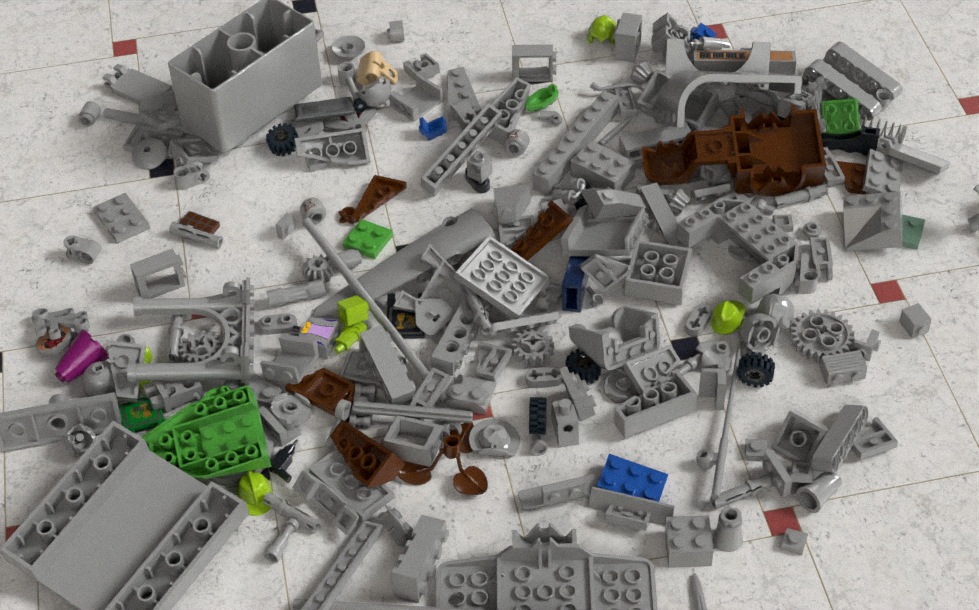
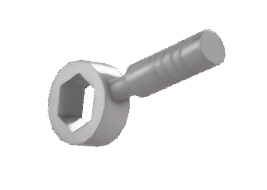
(341, 413)

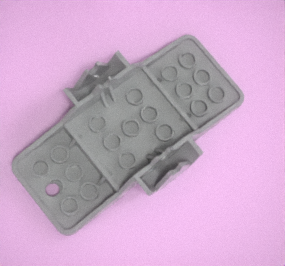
(547, 574)

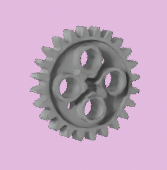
(821, 334)

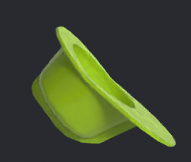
(727, 317)
(252, 490)

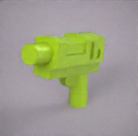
(349, 336)

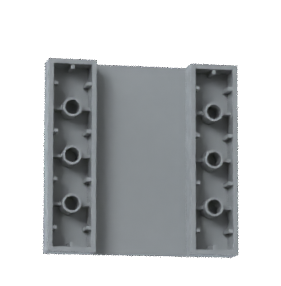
(124, 528)

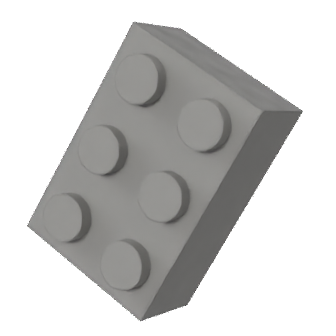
(602, 167)

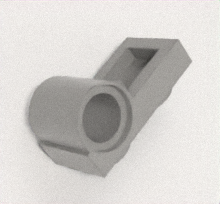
(807, 277)

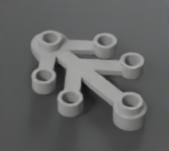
(815, 101)
(58, 318)

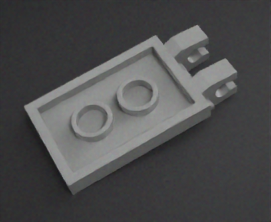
(134, 84)
(912, 155)

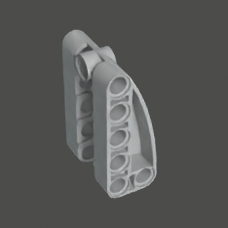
(853, 77)

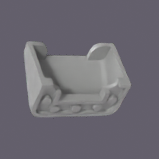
(630, 336)

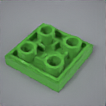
(841, 116)

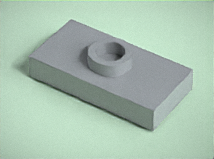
(802, 472)

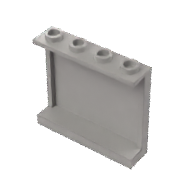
(602, 236)

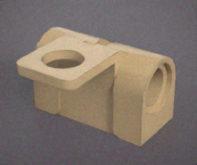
(372, 67)

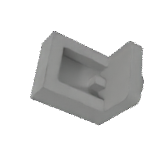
(868, 348)

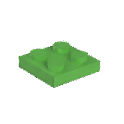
(368, 238)

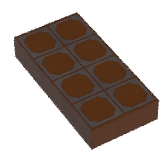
(200, 222)

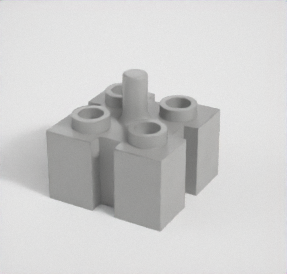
(666, 28)

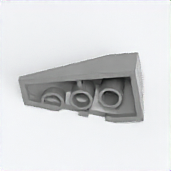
(339, 147)

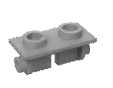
(390, 520)

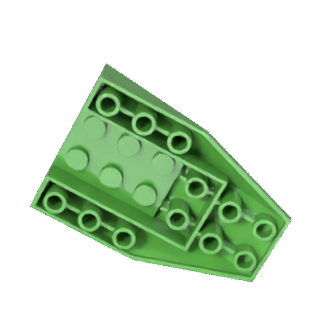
(214, 436)

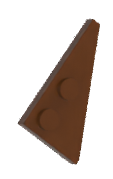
(377, 193)

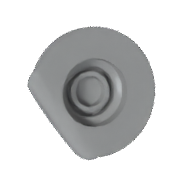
(494, 438)

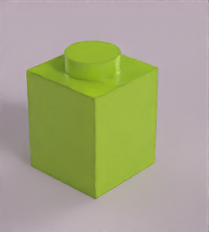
(352, 310)

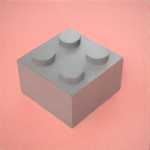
(627, 37)
(688, 541)

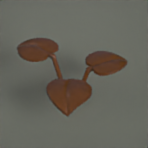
(468, 482)

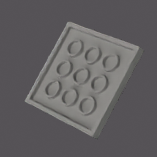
(502, 277)

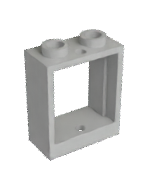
(539, 74)
(155, 264)
(411, 452)

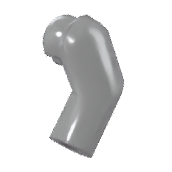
(553, 116)

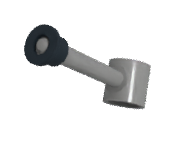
(347, 77)

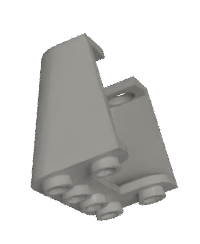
(698, 107)

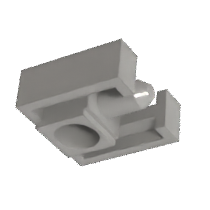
(427, 67)

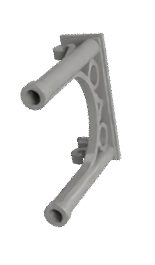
(218, 366)

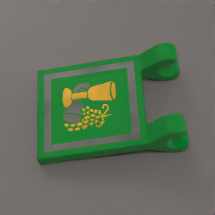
(140, 414)

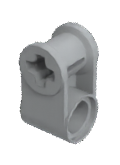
(463, 112)
(189, 174)
(83, 250)

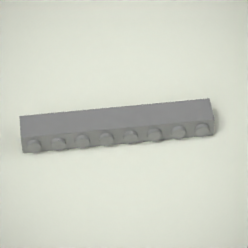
(585, 130)

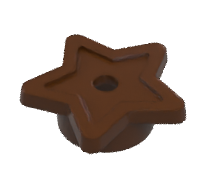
(344, 215)

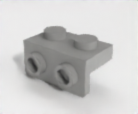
(779, 474)

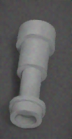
(274, 552)

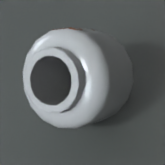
(517, 142)
(313, 209)

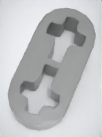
(701, 321)
(544, 377)

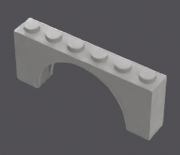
(757, 61)

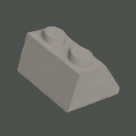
(799, 436)

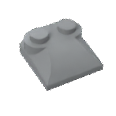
(471, 394)

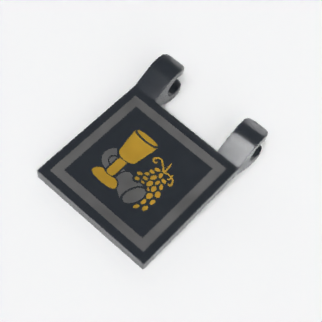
(403, 320)

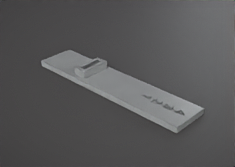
(661, 212)

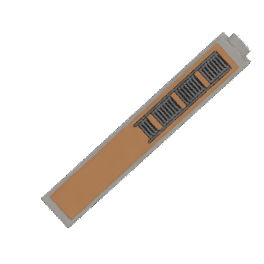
(731, 60)

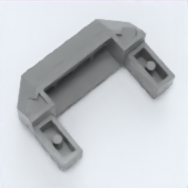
(750, 230)

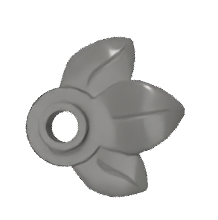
(713, 355)

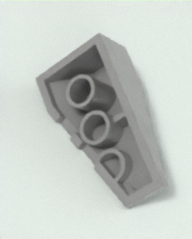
(613, 203)

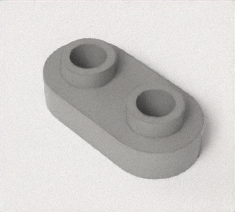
(277, 324)

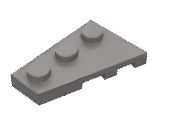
(120, 355)
(651, 367)
(264, 390)

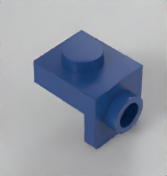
(701, 31)
(434, 128)

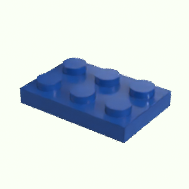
(632, 479)

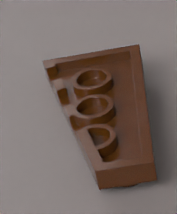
(544, 230)

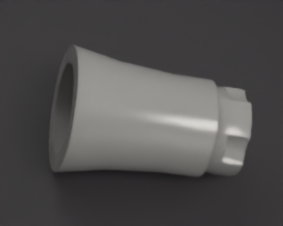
(815, 494)
(728, 530)

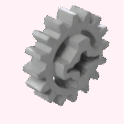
(200, 346)
(533, 346)

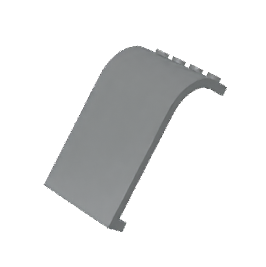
(676, 90)

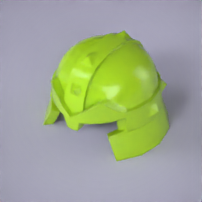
(602, 29)

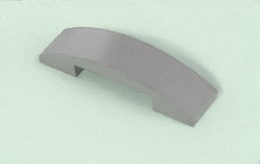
(327, 500)

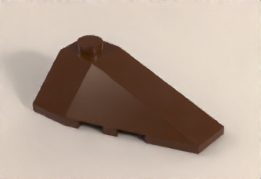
(367, 459)

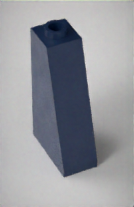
(574, 285)

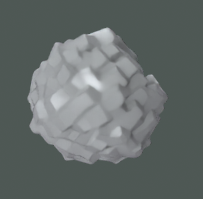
(79, 439)

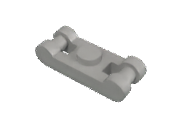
(361, 418)

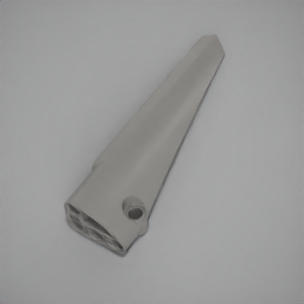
(450, 239)

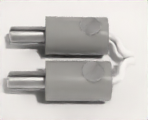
(708, 43)
(569, 188)

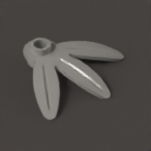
(353, 121)

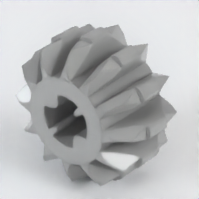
(318, 268)

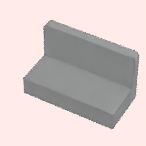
(713, 385)
(278, 431)

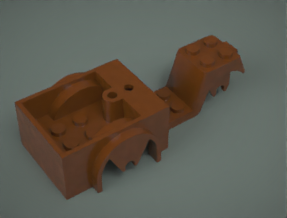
(762, 155)

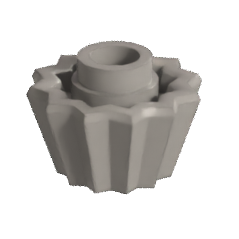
(642, 72)
(678, 201)

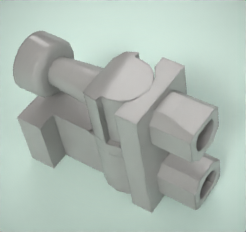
(171, 393)

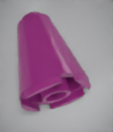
(79, 356)

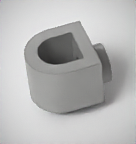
(396, 31)

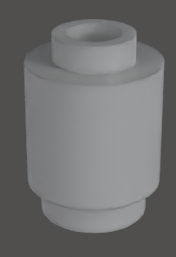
(89, 113)
(350, 258)

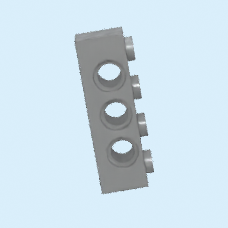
(799, 100)

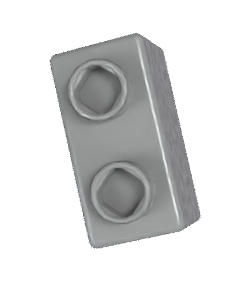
(231, 88)

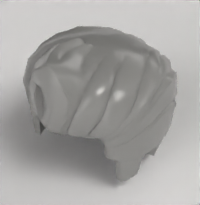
(779, 308)

